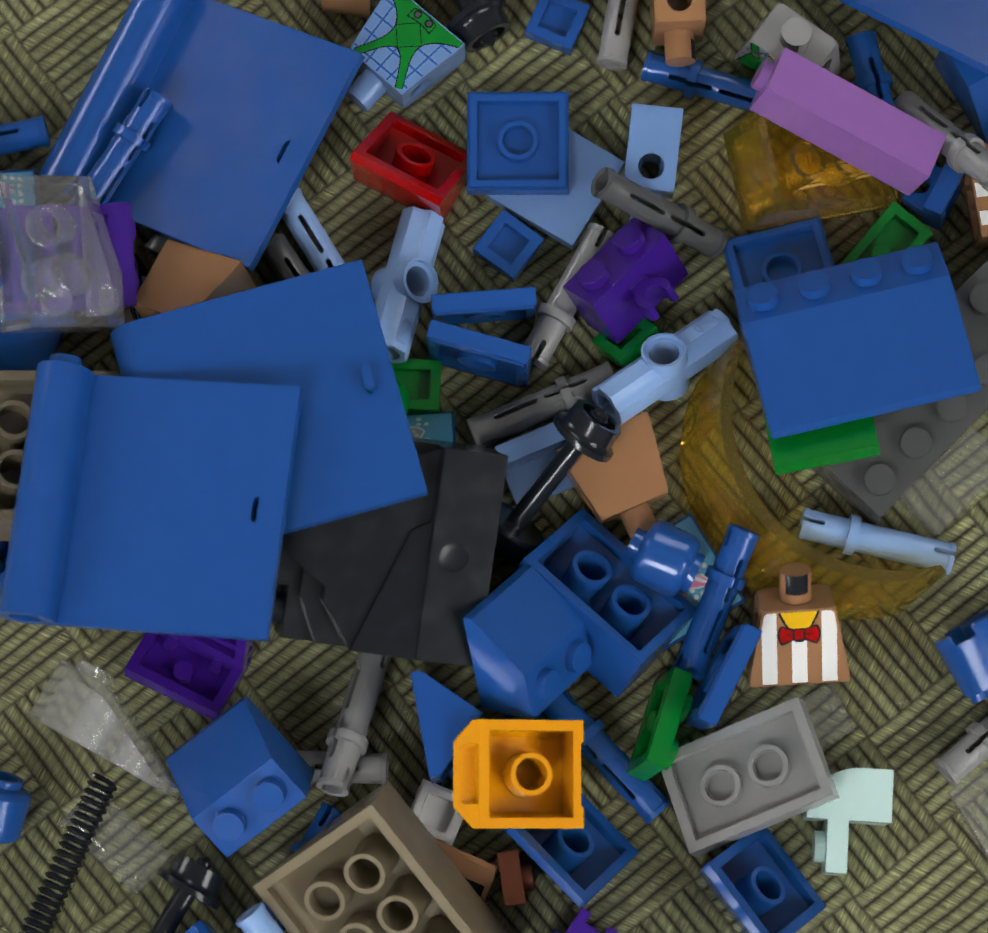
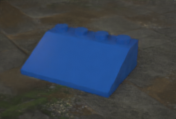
(856, 340)

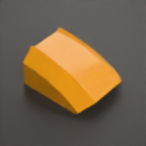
(519, 774)

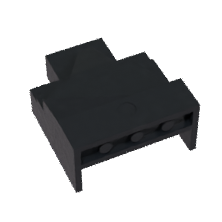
(400, 572)

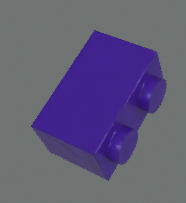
(626, 280)

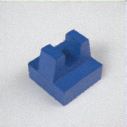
(939, 199)

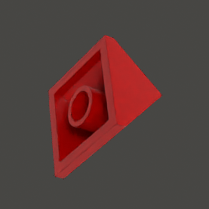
(411, 165)

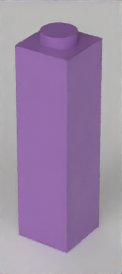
(846, 121)

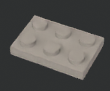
(748, 777)

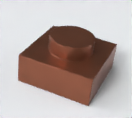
(515, 878)

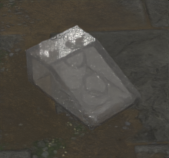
(56, 257)
(98, 718)

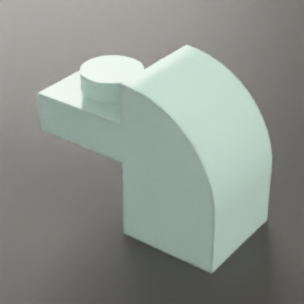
(863, 799)

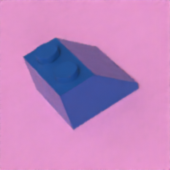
(525, 645)
(239, 776)

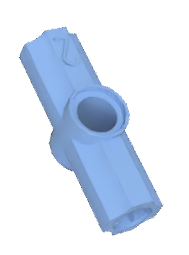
(407, 279)
(665, 366)

